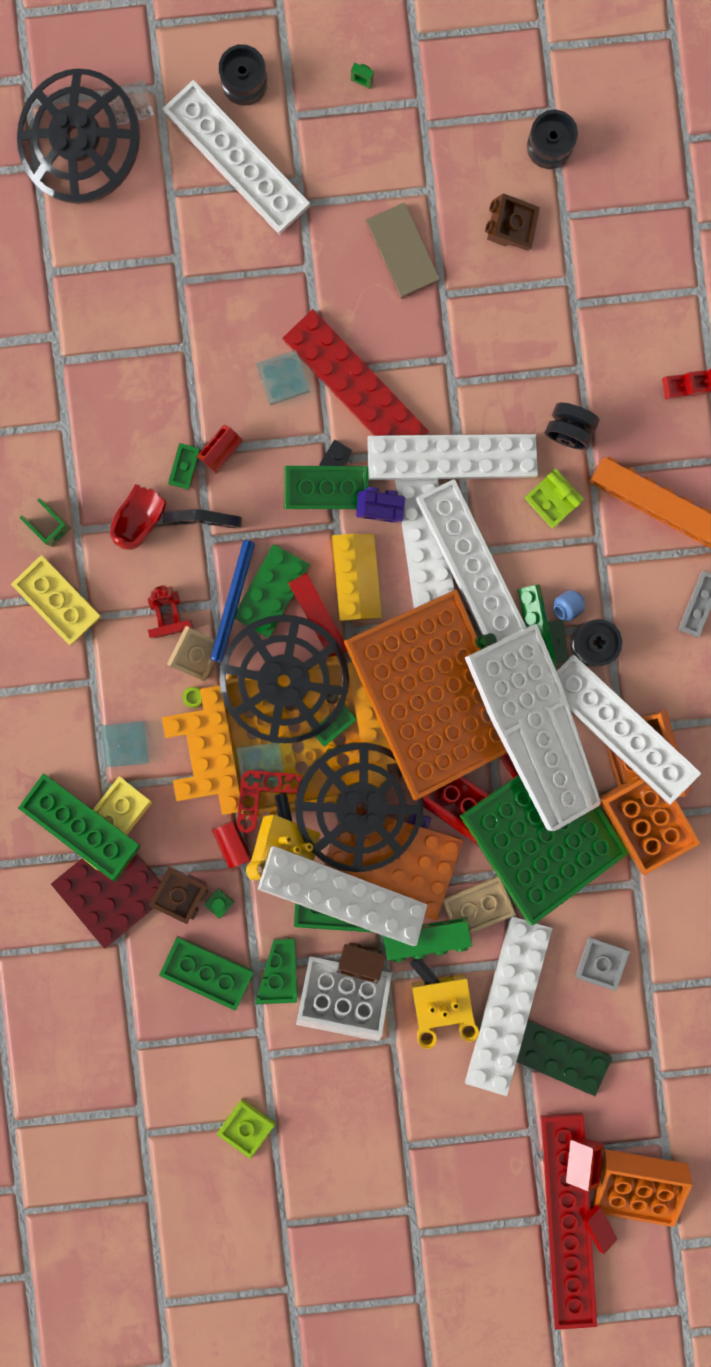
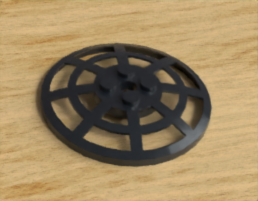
(87, 140)
(284, 665)
(346, 805)

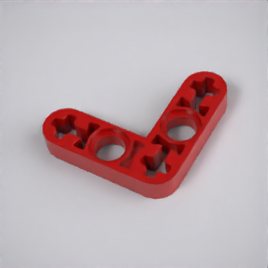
(254, 791)

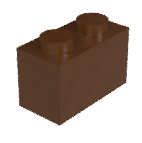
(361, 963)

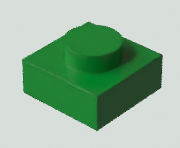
(362, 75)
(219, 903)

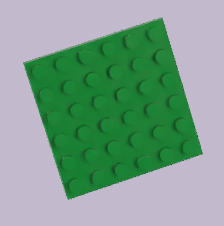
(539, 864)

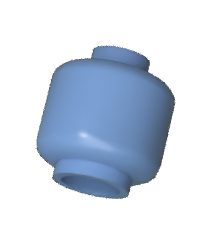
(569, 605)

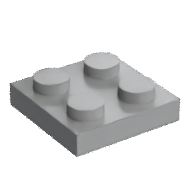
(602, 963)

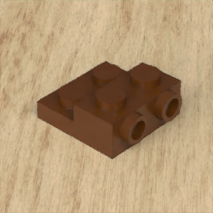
(512, 222)
(179, 895)

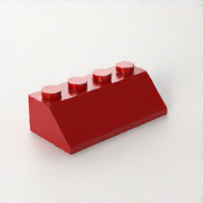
(453, 801)

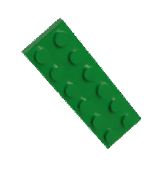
(79, 827)

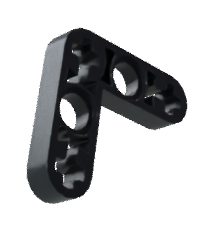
(197, 516)

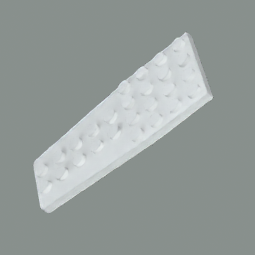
(535, 725)

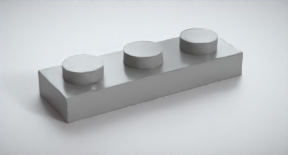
(697, 607)

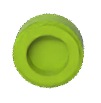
(192, 697)

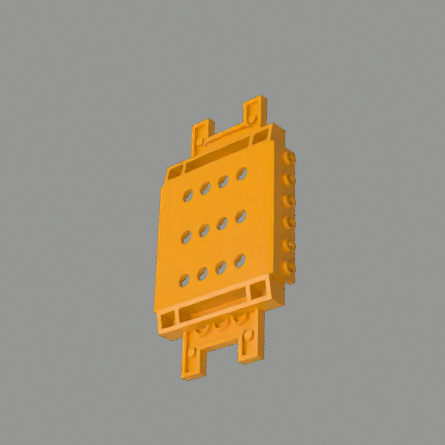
(216, 736)

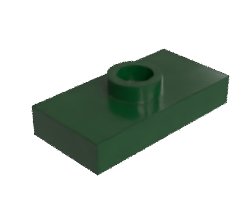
(558, 640)

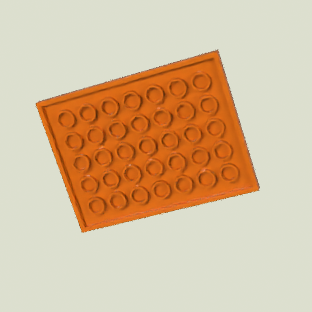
(426, 693)

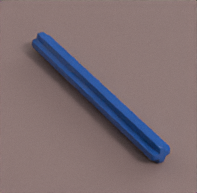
(232, 601)

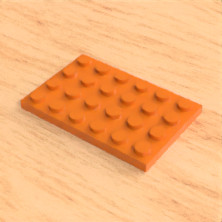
(418, 873)

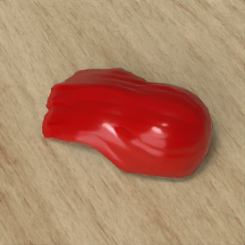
(136, 517)

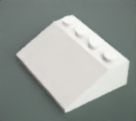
(342, 1002)

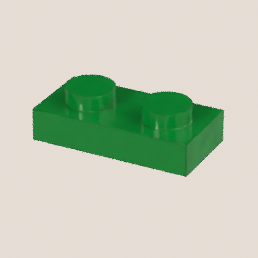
(184, 466)
(342, 722)

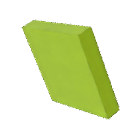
(246, 1128)

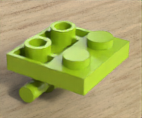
(553, 498)

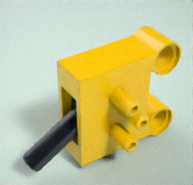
(282, 834)
(441, 1004)

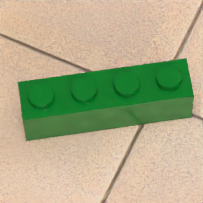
(433, 938)

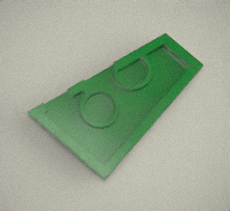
(280, 976)

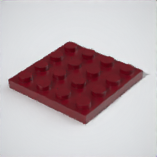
(107, 905)

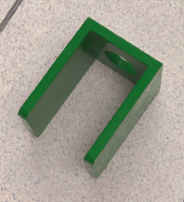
(52, 539)

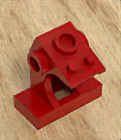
(161, 597)

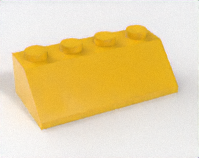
(356, 577)

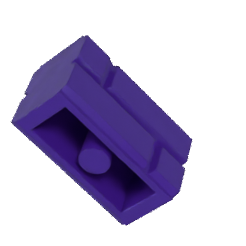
(380, 506)

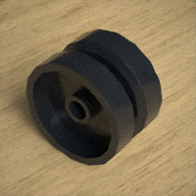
(243, 74)
(552, 139)
(572, 426)
(608, 640)

